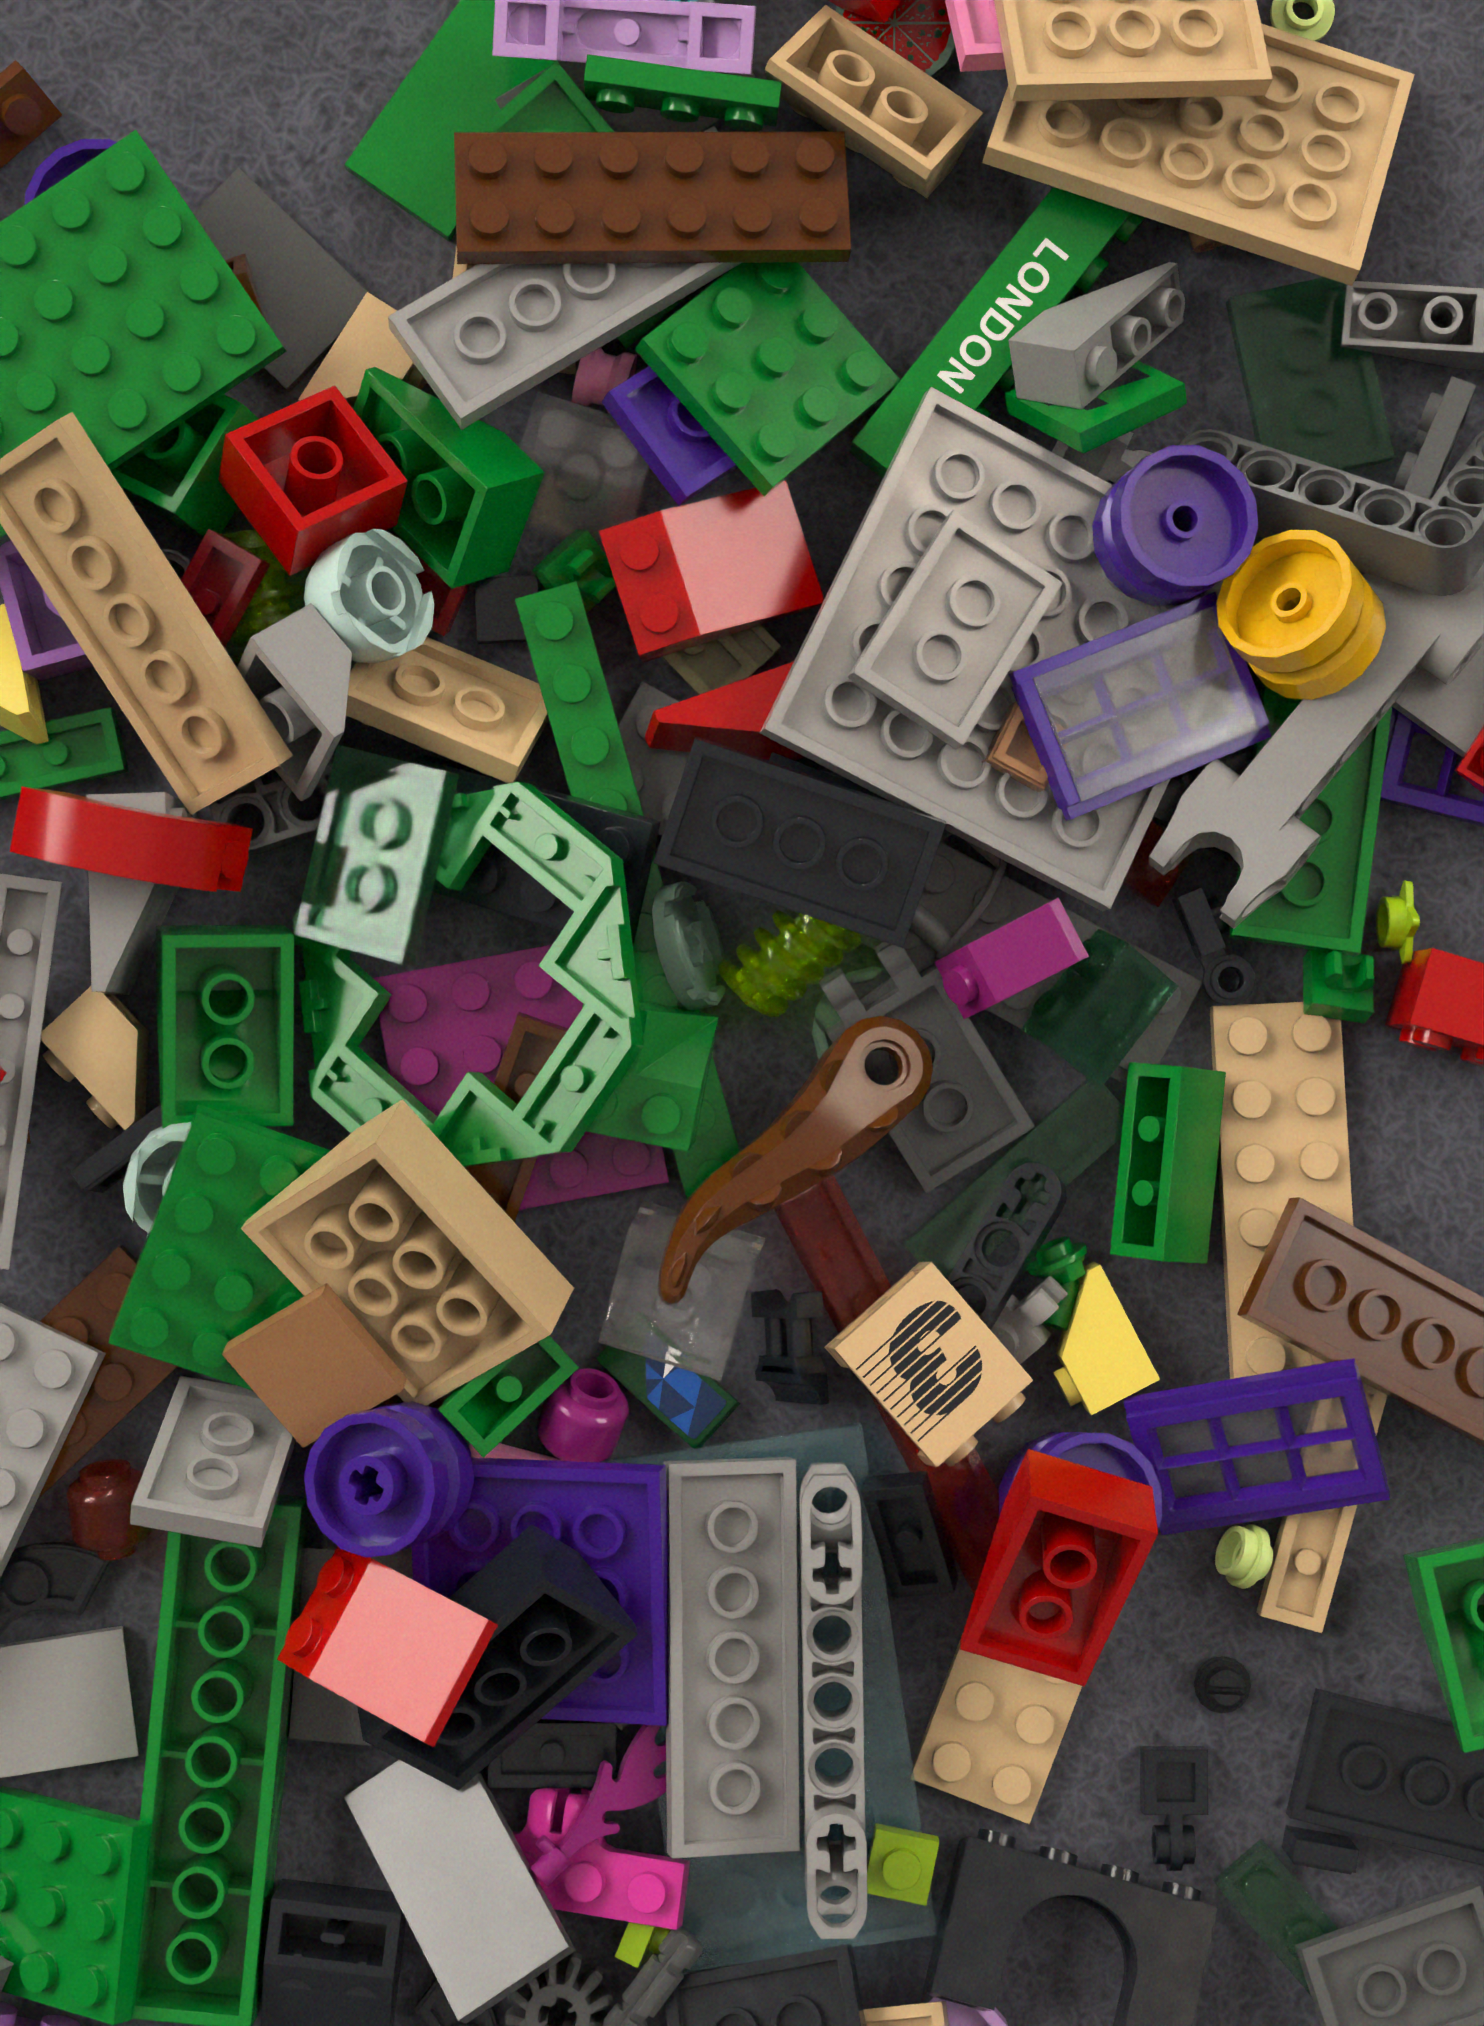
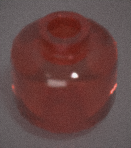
(102, 1509)

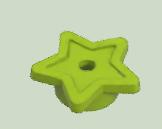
(1398, 922)

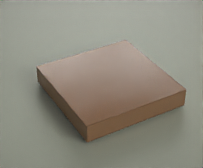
(314, 1364)

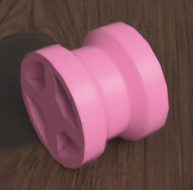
(601, 373)

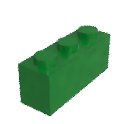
(1167, 1163)

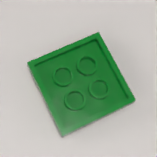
(767, 368)
(71, 1903)

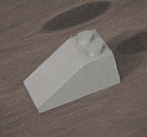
(127, 909)

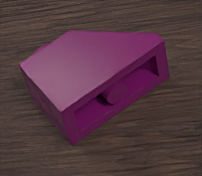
(1011, 959)

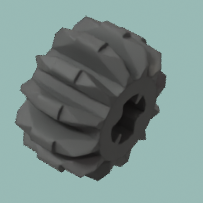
(538, 1995)

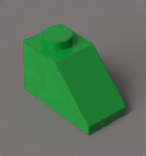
(506, 1394)

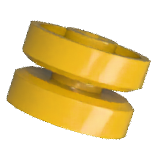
(1301, 615)

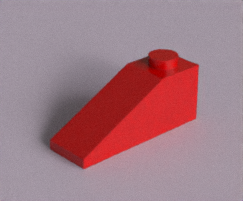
(725, 716)

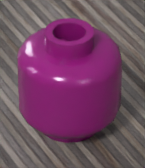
(583, 1417)

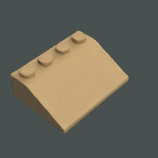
(413, 1254)

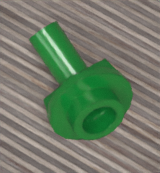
(1065, 1264)

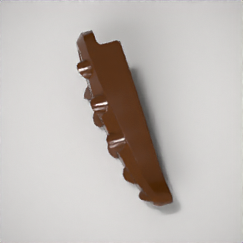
(814, 1138)

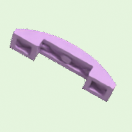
(648, 31)

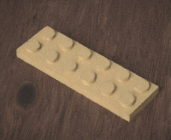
(134, 616)
(1276, 1142)

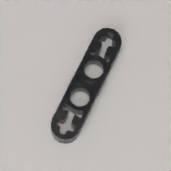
(973, 1265)

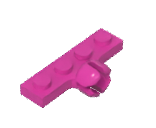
(602, 1877)

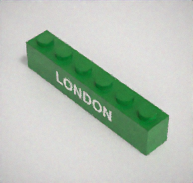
(971, 353)

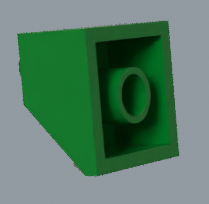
(666, 1083)

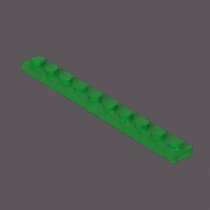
(601, 773)

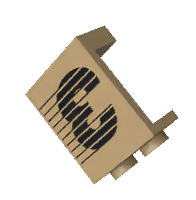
(932, 1364)

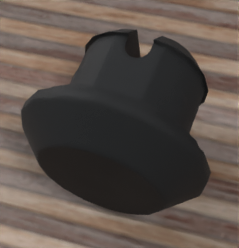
(1222, 1684)

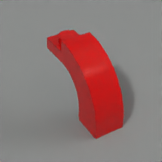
(130, 841)

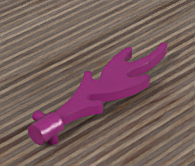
(630, 1789)

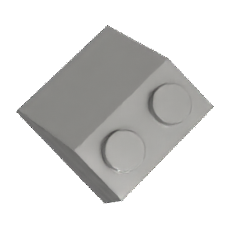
(302, 683)

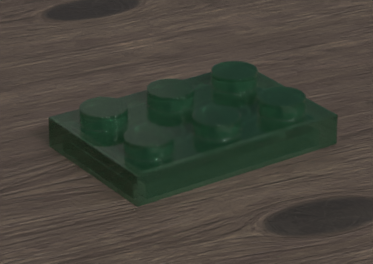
(1301, 383)
(376, 855)

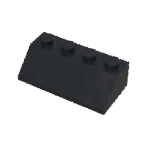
(549, 1638)

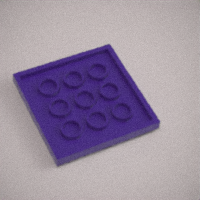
(619, 1528)

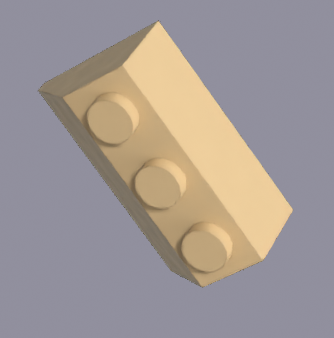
(876, 97)

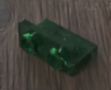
(1100, 1007)

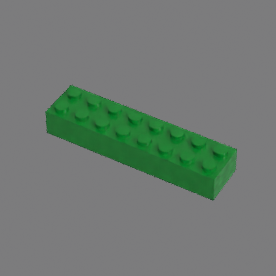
(217, 1771)

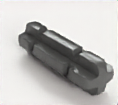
(656, 1980)

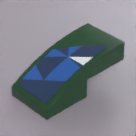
(680, 1398)

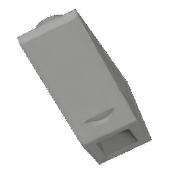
(1416, 322)
(1092, 340)

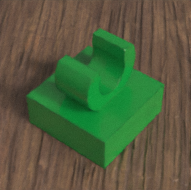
(578, 560)
(1338, 985)

